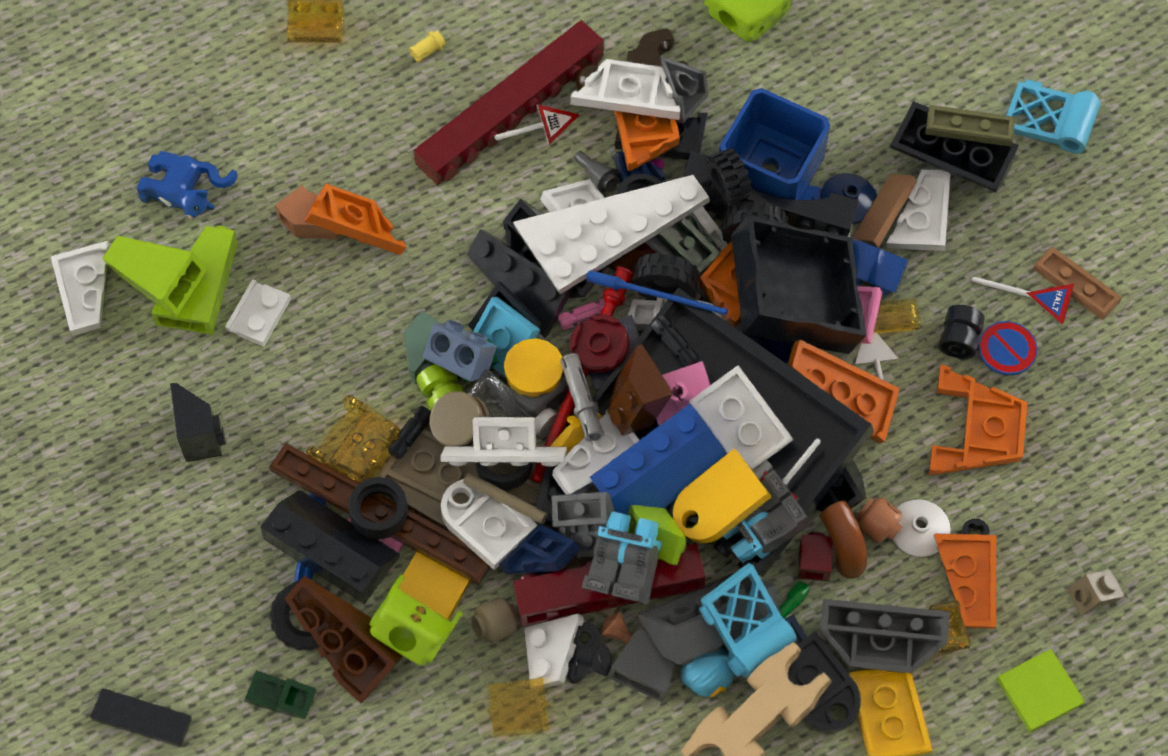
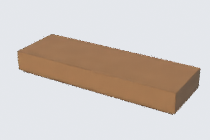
(885, 209)
(1086, 289)

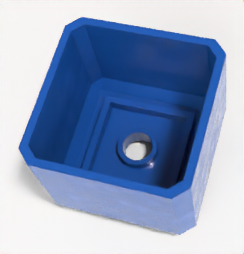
(778, 134)

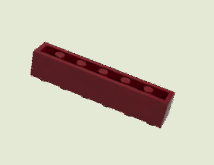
(562, 595)

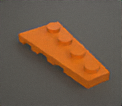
(850, 385)

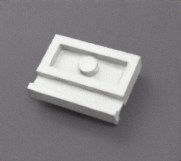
(258, 312)

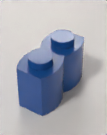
(878, 267)

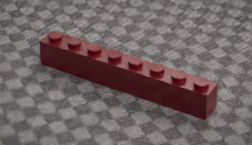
(508, 103)

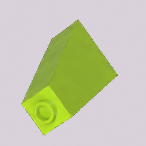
(216, 251)
(156, 270)

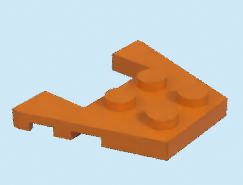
(992, 426)

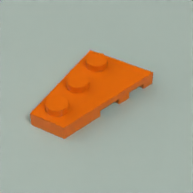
(971, 575)

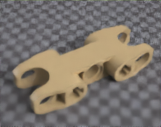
(773, 699)

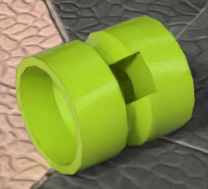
(436, 382)

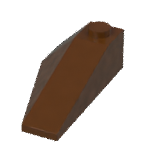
(342, 638)

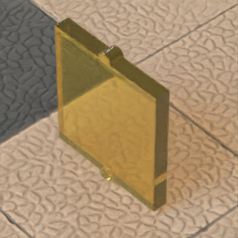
(518, 707)

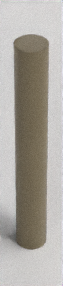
(505, 498)

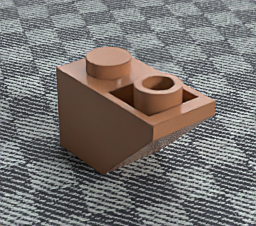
(292, 212)

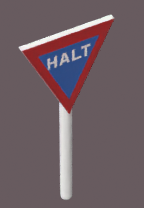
(1053, 300)

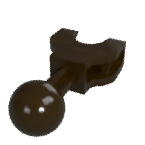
(648, 52)

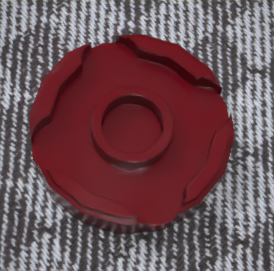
(600, 343)

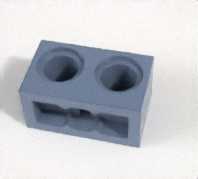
(458, 356)

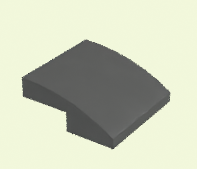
(580, 518)

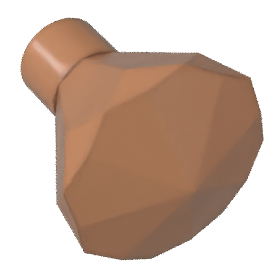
(616, 628)

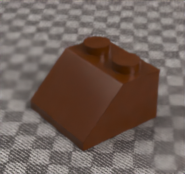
(638, 394)

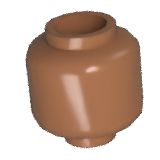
(879, 519)

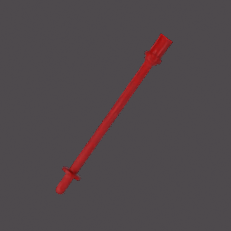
(612, 300)

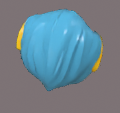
(708, 674)

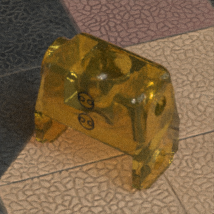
(357, 441)

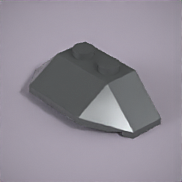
(883, 634)

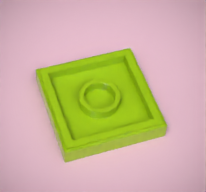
(1040, 690)

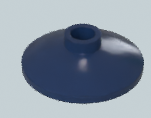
(853, 183)

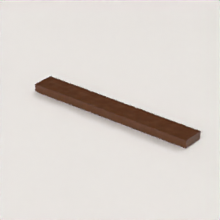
(416, 533)

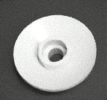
(917, 540)

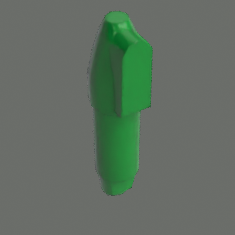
(795, 598)

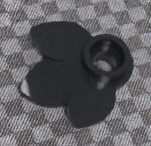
(588, 656)

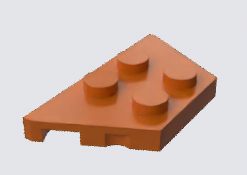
(645, 137)
(353, 217)
(720, 285)

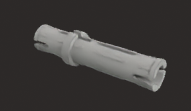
(585, 408)

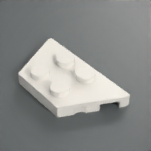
(628, 89)

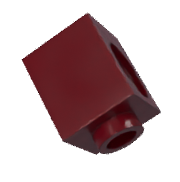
(815, 557)

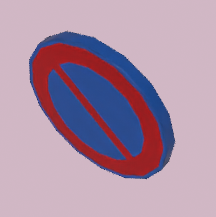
(1007, 348)

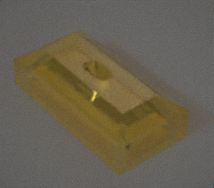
(904, 316)

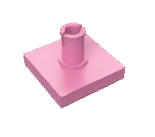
(685, 385)

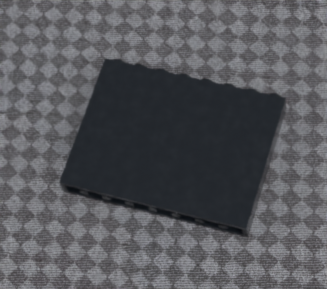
(797, 402)

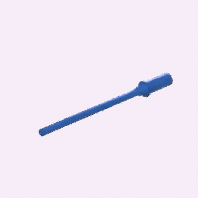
(617, 283)

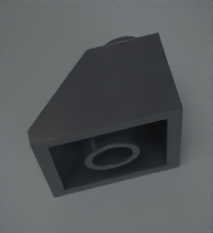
(196, 426)

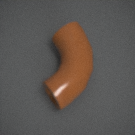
(846, 538)

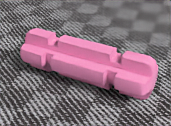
(580, 314)

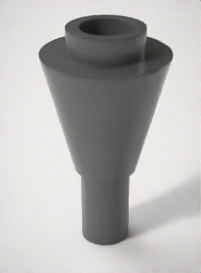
(602, 176)

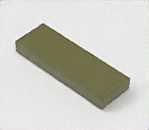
(970, 125)

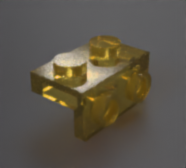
(315, 21)

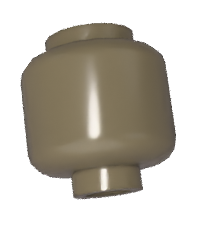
(495, 620)

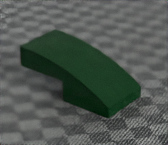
(280, 695)

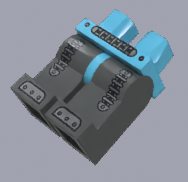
(771, 523)
(624, 561)

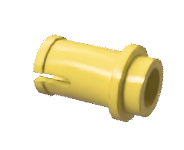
(427, 46)

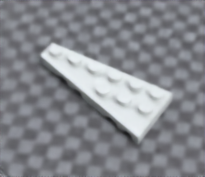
(603, 230)

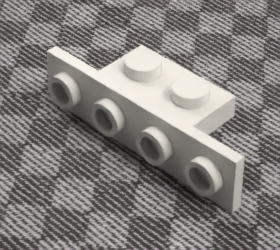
(504, 441)

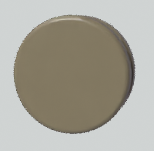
(453, 418)

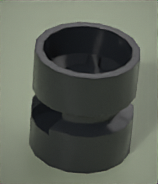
(961, 331)

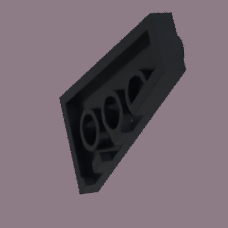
(520, 276)

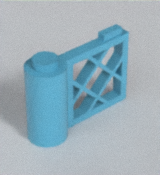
(1074, 121)
(755, 642)

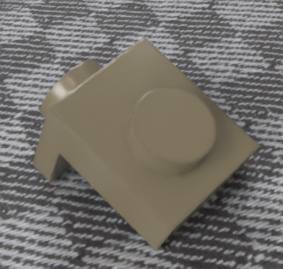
(1095, 590)

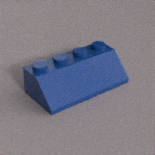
(660, 463)

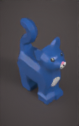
(178, 182)

